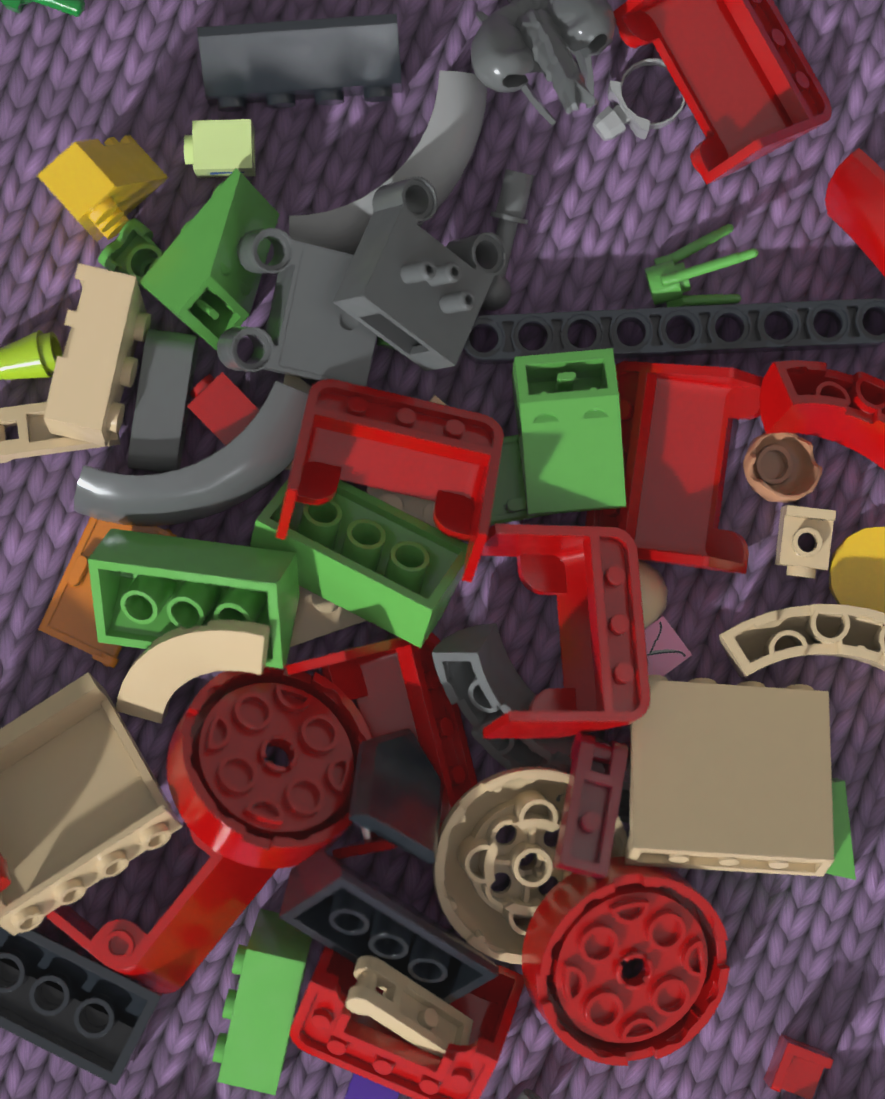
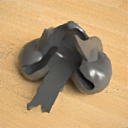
(541, 39)

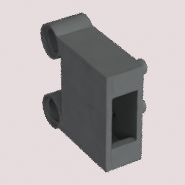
(412, 285)
(305, 329)

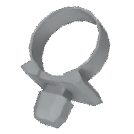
(612, 122)

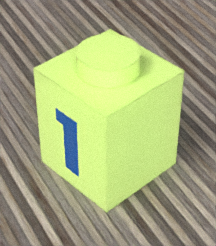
(221, 147)

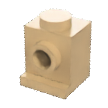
(793, 523)

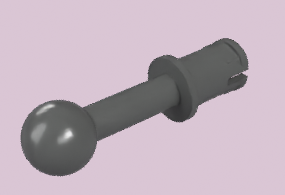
(510, 211)

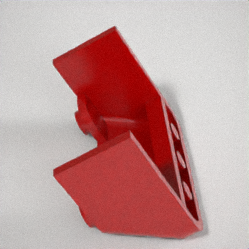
(402, 449)
(599, 627)
(399, 691)
(182, 935)

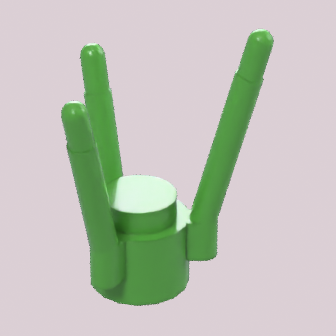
(670, 280)

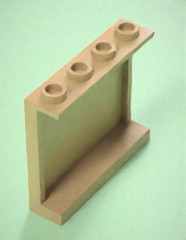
(732, 778)
(72, 802)

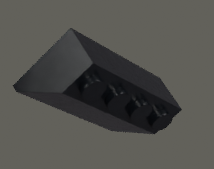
(300, 61)
(366, 920)
(72, 1004)

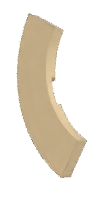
(186, 655)

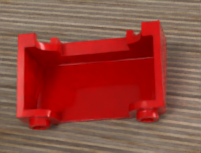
(375, 1052)

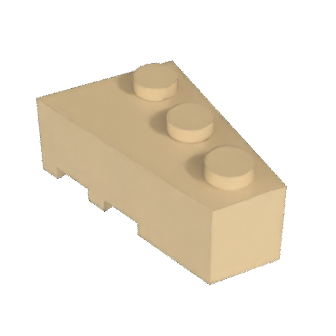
(97, 357)

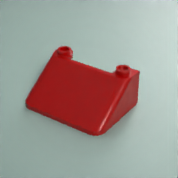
(735, 74)
(676, 461)

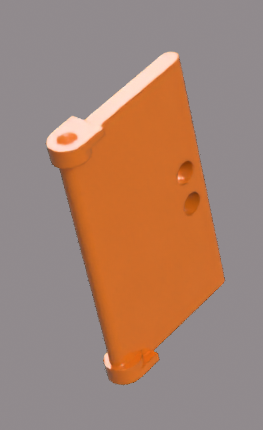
(71, 610)

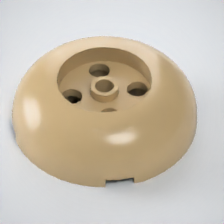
(472, 856)

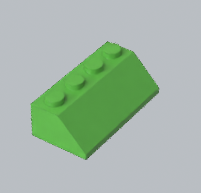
(369, 559)
(166, 582)

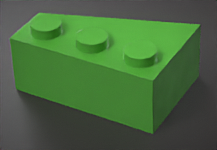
(263, 1005)

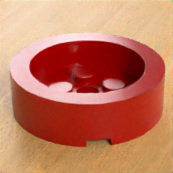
(248, 805)
(577, 954)

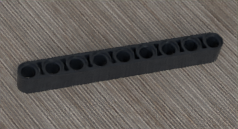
(701, 320)

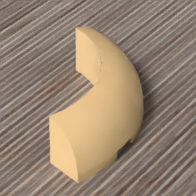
(806, 631)

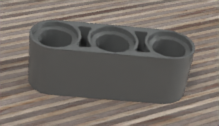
(163, 401)

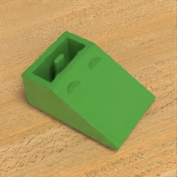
(200, 270)
(569, 431)

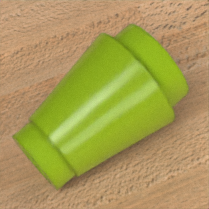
(30, 356)

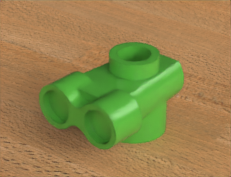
(131, 251)

